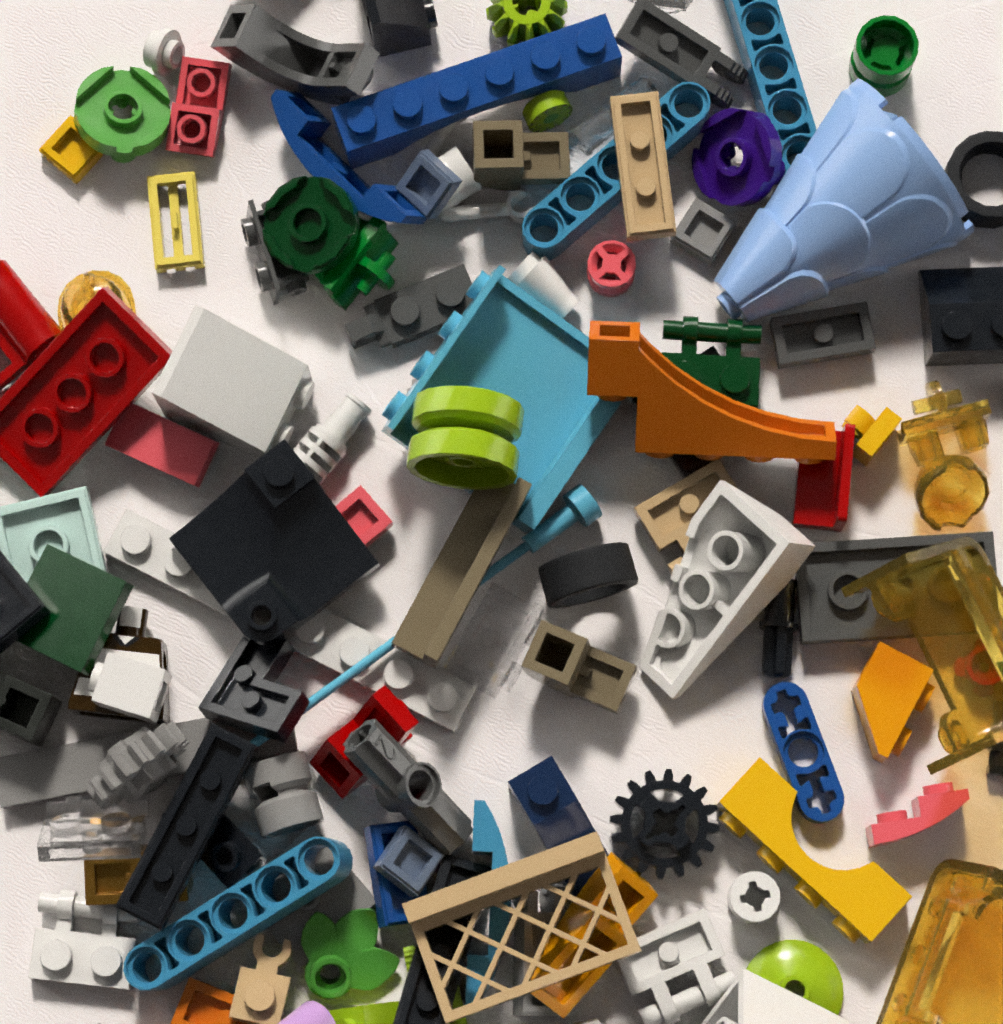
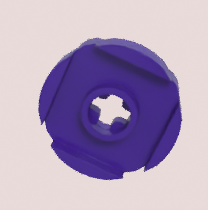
(761, 161)

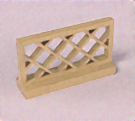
(506, 884)

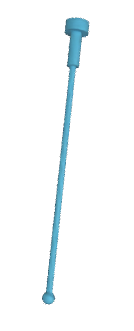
(579, 507)

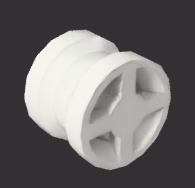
(747, 907)

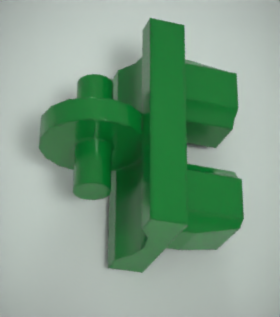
(363, 266)

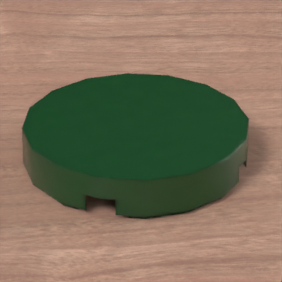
(310, 224)

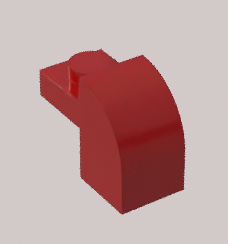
(330, 758)

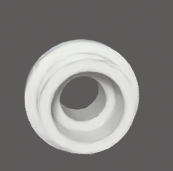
(163, 51)

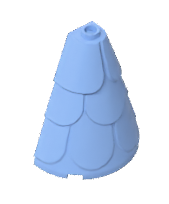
(843, 212)

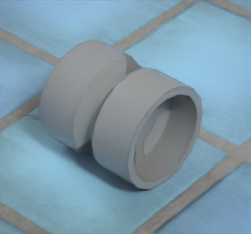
(283, 794)

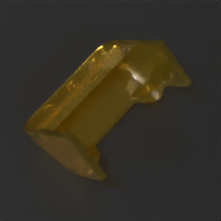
(958, 621)

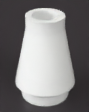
(544, 284)

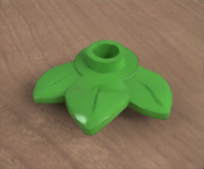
(349, 947)

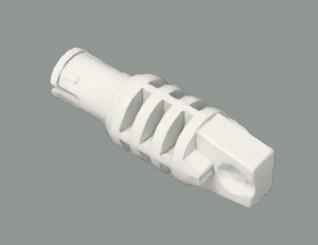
(325, 443)

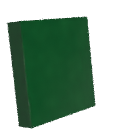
(82, 609)

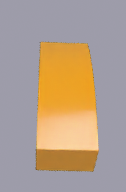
(607, 935)

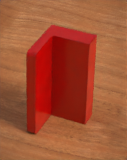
(824, 488)

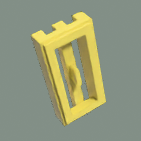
(180, 260)

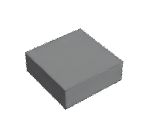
(703, 231)

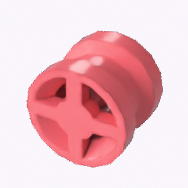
(613, 259)

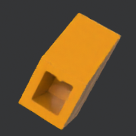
(886, 697)

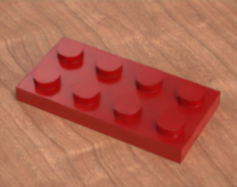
(77, 390)

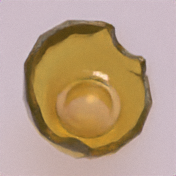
(950, 491)

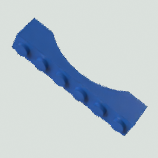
(407, 112)

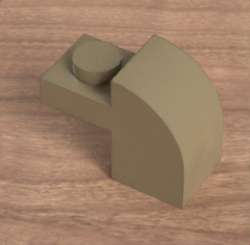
(509, 158)
(577, 669)

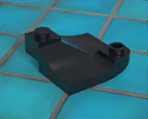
(274, 547)

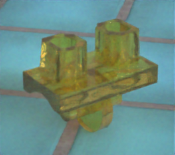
(923, 432)

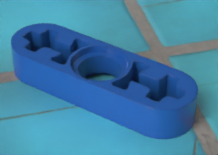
(826, 783)

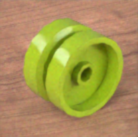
(465, 437)

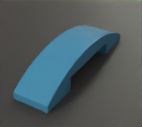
(487, 841)

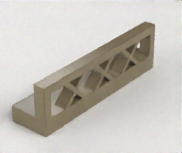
(459, 571)

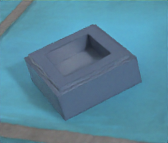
(428, 184)
(408, 861)

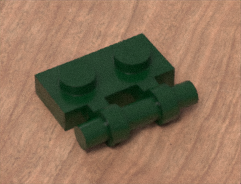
(728, 374)

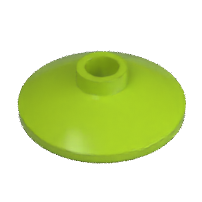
(803, 963)

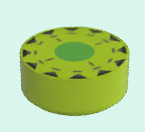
(547, 111)

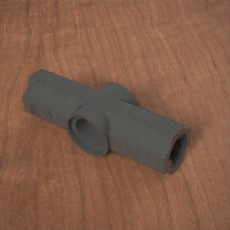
(407, 786)

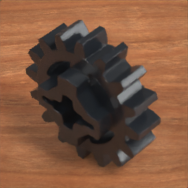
(678, 843)

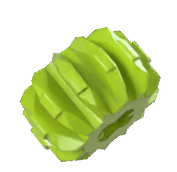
(521, 27)

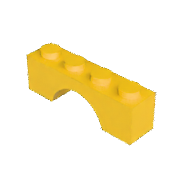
(859, 897)

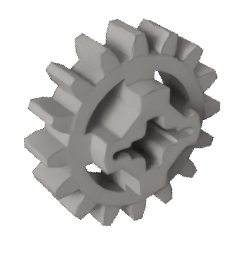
(137, 765)

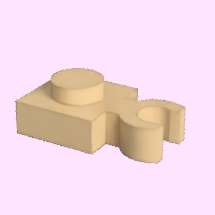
(261, 992)

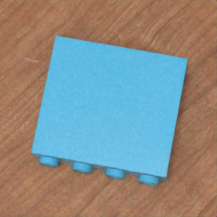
(532, 355)

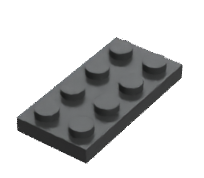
(831, 617)

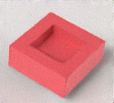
(364, 516)

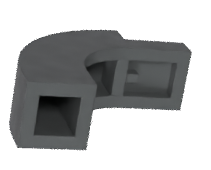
(293, 59)

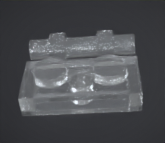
(84, 831)

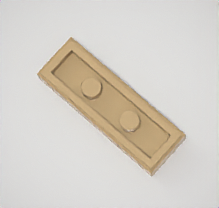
(642, 166)

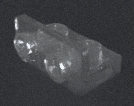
(495, 641)

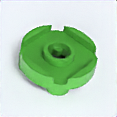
(122, 137)

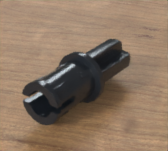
(778, 633)

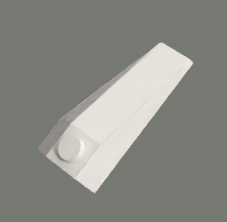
(728, 574)

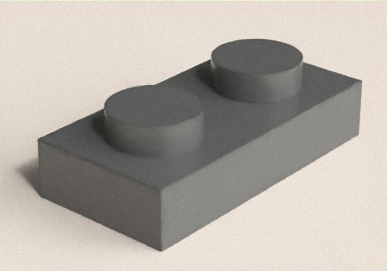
(822, 335)

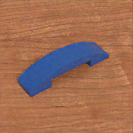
(303, 131)

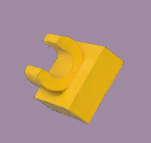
(871, 432)

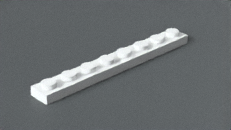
(322, 639)

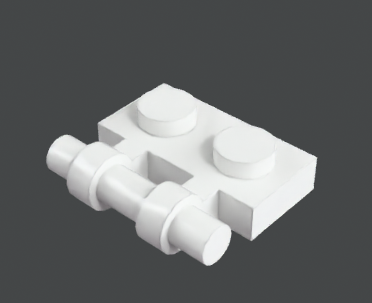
(670, 953)
(80, 956)

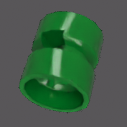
(884, 54)

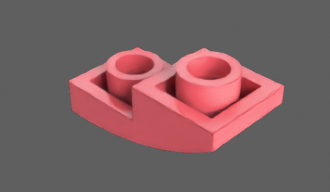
(198, 107)
(163, 444)
(935, 805)

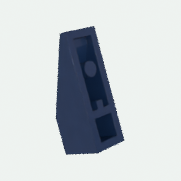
(552, 809)

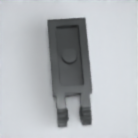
(678, 50)

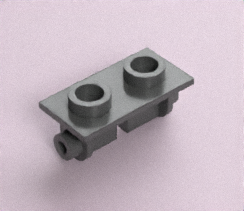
(270, 273)

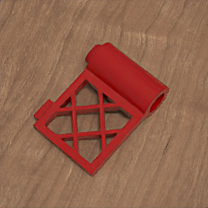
(24, 324)

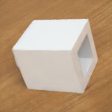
(129, 687)

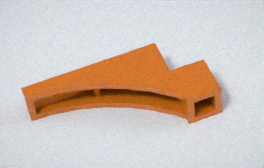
(688, 417)

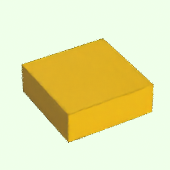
(70, 152)

